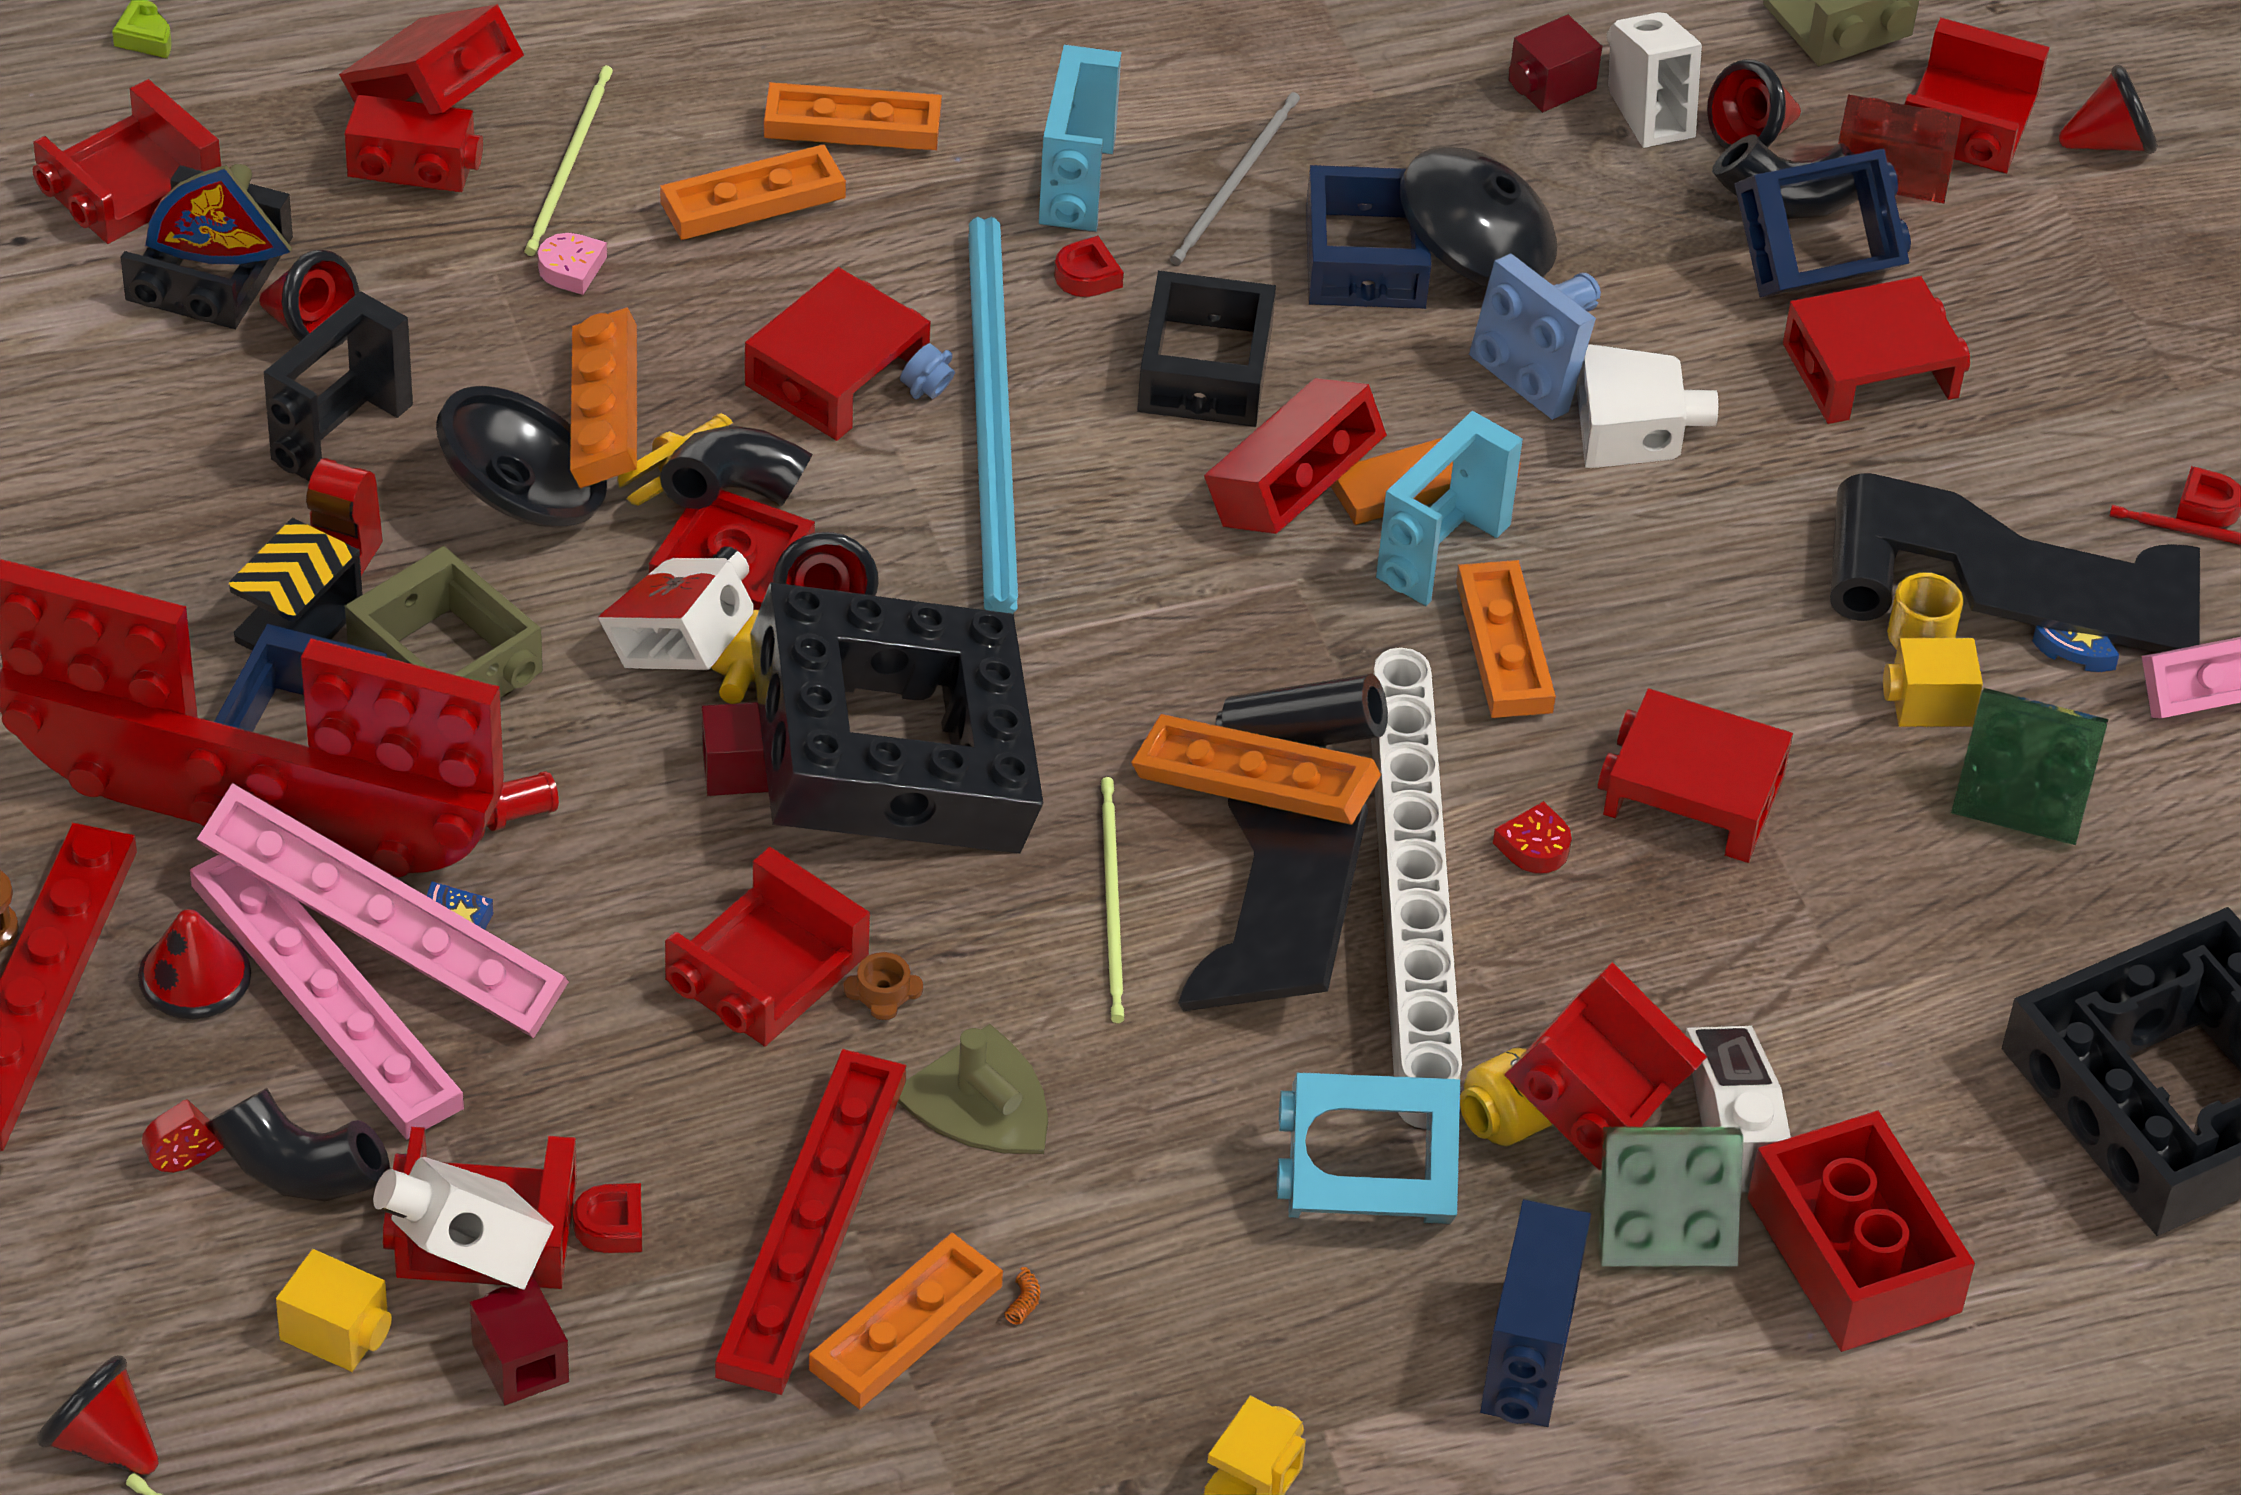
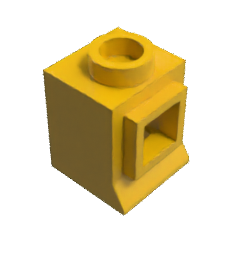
(1257, 1452)

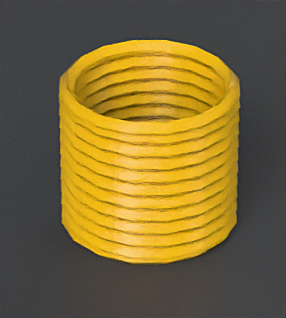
(1929, 596)

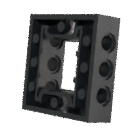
(824, 778)
(2076, 1049)

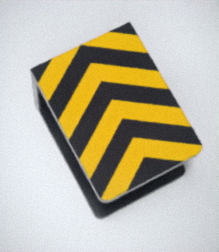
(298, 584)

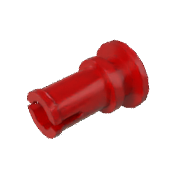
(524, 798)

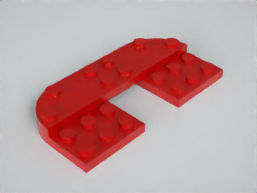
(105, 696)

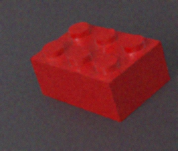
(1860, 1230)

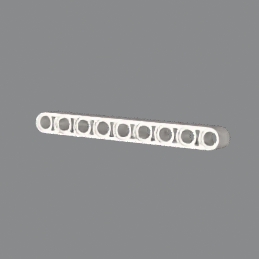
(1415, 877)

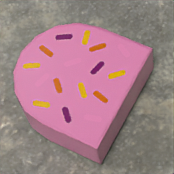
(571, 261)

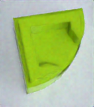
(143, 30)

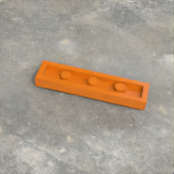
(604, 397)
(1256, 768)

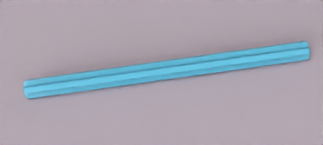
(992, 417)

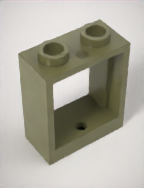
(434, 587)

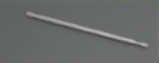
(1234, 179)

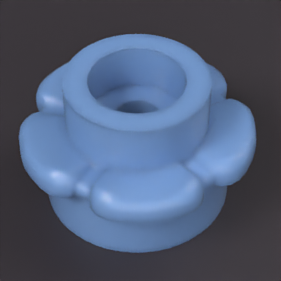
(928, 372)

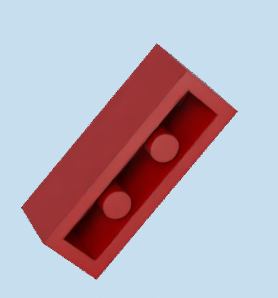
(1295, 455)

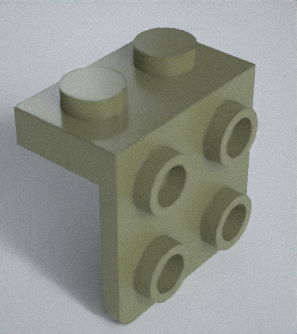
(1843, 27)

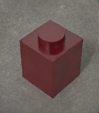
(1555, 63)
(733, 749)
(519, 1342)

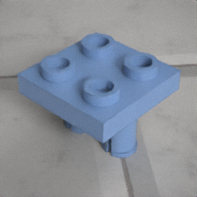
(1535, 332)

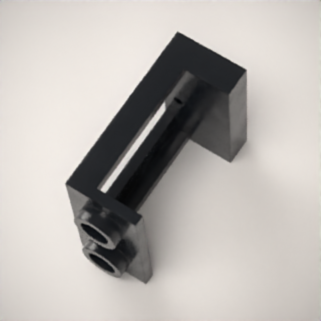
(163, 284)
(376, 374)

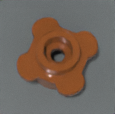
(883, 984)

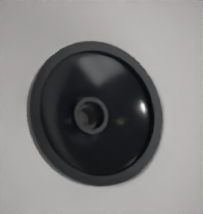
(1476, 212)
(515, 456)

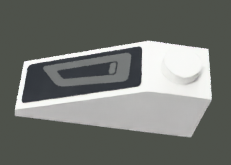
(1739, 1089)

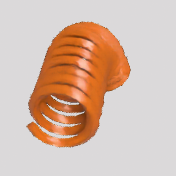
(1024, 1296)

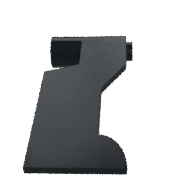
(2004, 574)
(1299, 861)

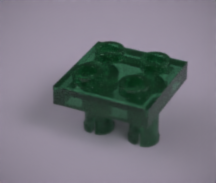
(2029, 766)
(1670, 1196)

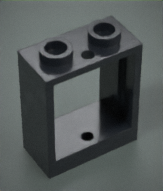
(1230, 389)

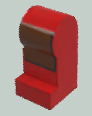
(346, 506)

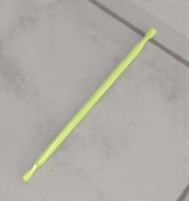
(568, 161)
(1112, 900)

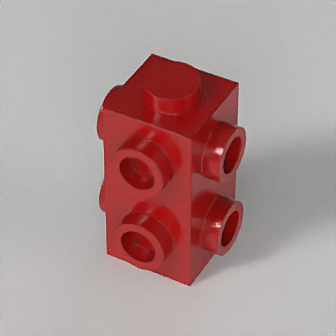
(409, 146)

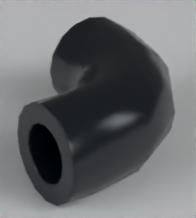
(1813, 199)
(732, 459)
(300, 1160)

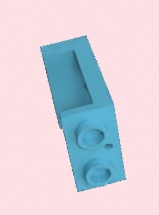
(1076, 134)
(1479, 492)
(1320, 1192)

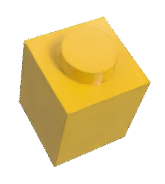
(1934, 682)
(333, 1310)

